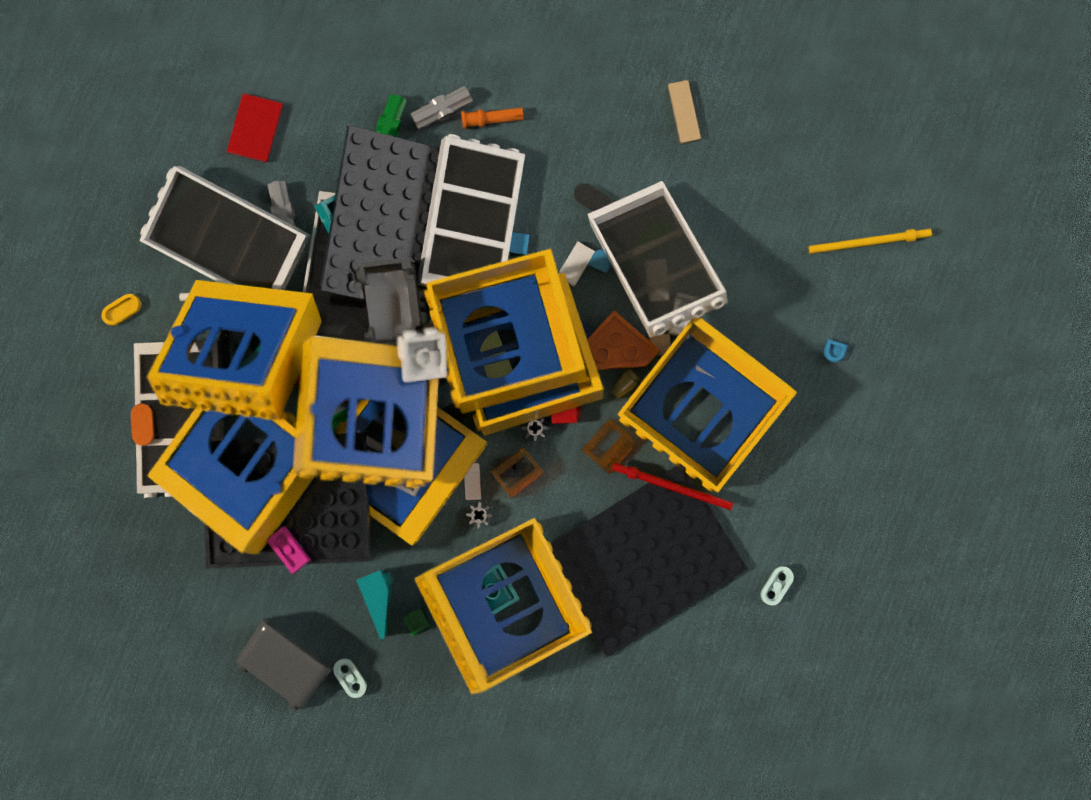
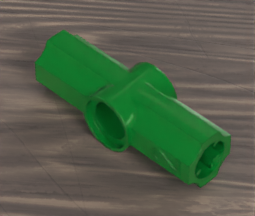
(390, 121)

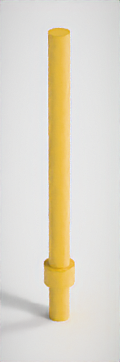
(909, 235)

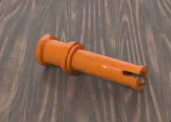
(481, 118)

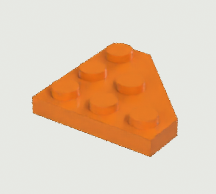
(620, 345)

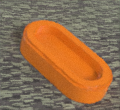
(142, 424)

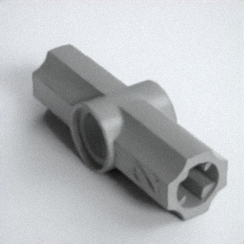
(441, 108)
(280, 201)

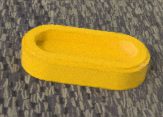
(121, 309)

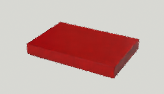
(255, 128)

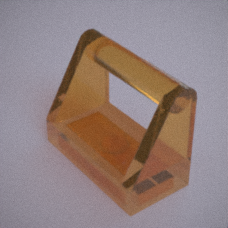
(615, 453)
(527, 480)

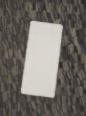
(472, 483)

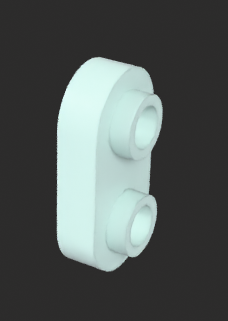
(777, 586)
(349, 678)

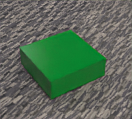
(416, 621)

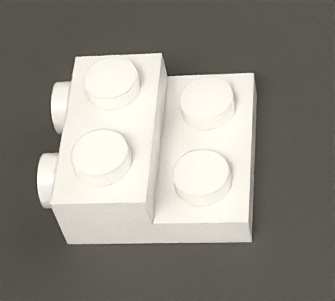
(422, 355)

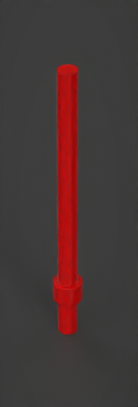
(633, 472)

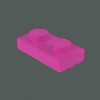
(288, 550)

